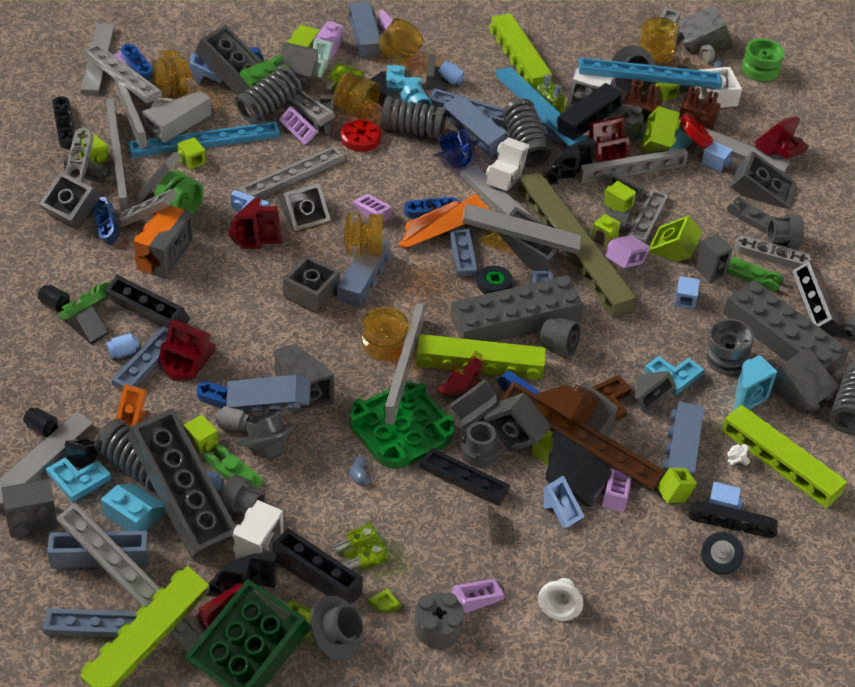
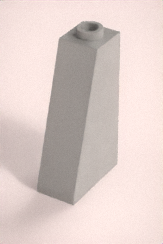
(177, 115)

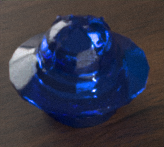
(456, 148)

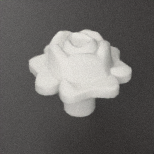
(738, 454)

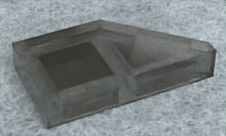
(500, 528)

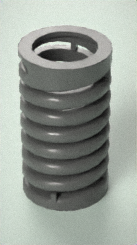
(268, 94)
(413, 111)
(526, 127)
(843, 411)
(116, 447)

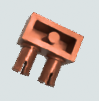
(646, 102)
(702, 110)

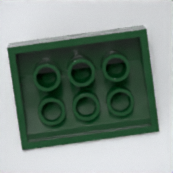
(248, 639)

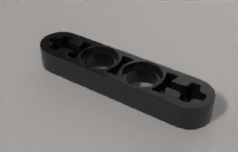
(63, 122)
(758, 524)

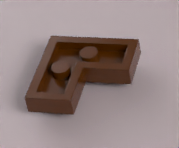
(614, 390)

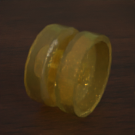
(400, 41)
(170, 76)
(384, 333)

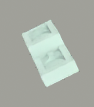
(324, 50)

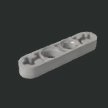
(76, 146)
(772, 252)

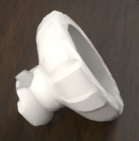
(560, 600)

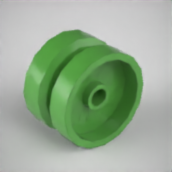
(763, 60)
(189, 190)

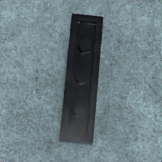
(465, 476)

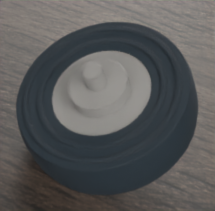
(722, 553)

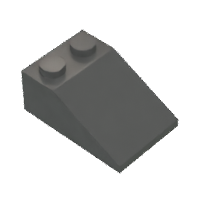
(763, 182)
(532, 254)

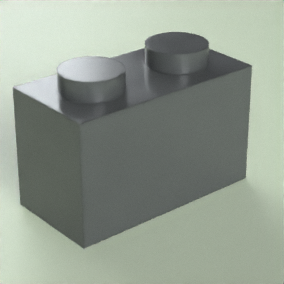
(713, 258)

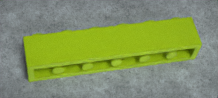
(519, 49)
(497, 357)
(784, 456)
(147, 631)

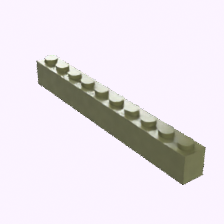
(589, 261)

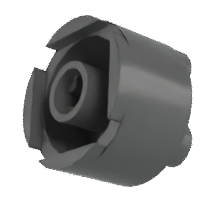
(633, 120)
(438, 620)

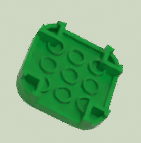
(416, 427)

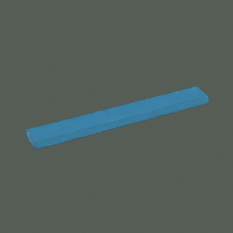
(649, 73)
(544, 109)
(208, 138)

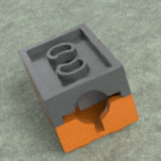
(164, 241)

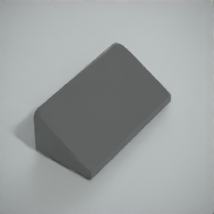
(640, 191)

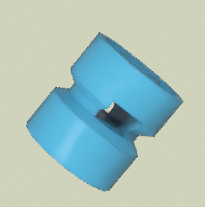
(415, 93)

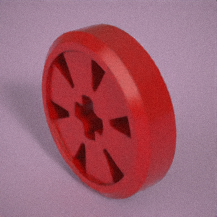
(695, 131)
(360, 135)

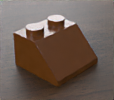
(572, 402)

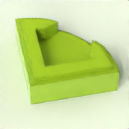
(385, 601)

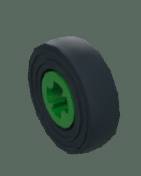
(496, 273)

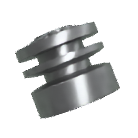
(729, 346)

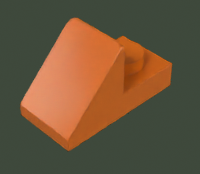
(132, 405)

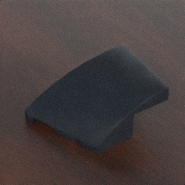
(571, 160)
(581, 469)
(258, 568)

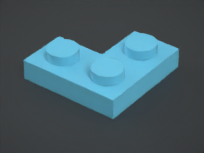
(396, 81)
(683, 374)
(77, 483)

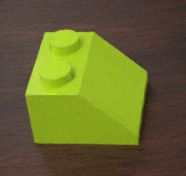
(660, 130)
(676, 239)

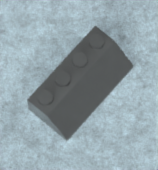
(227, 57)

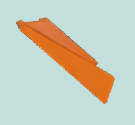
(438, 221)

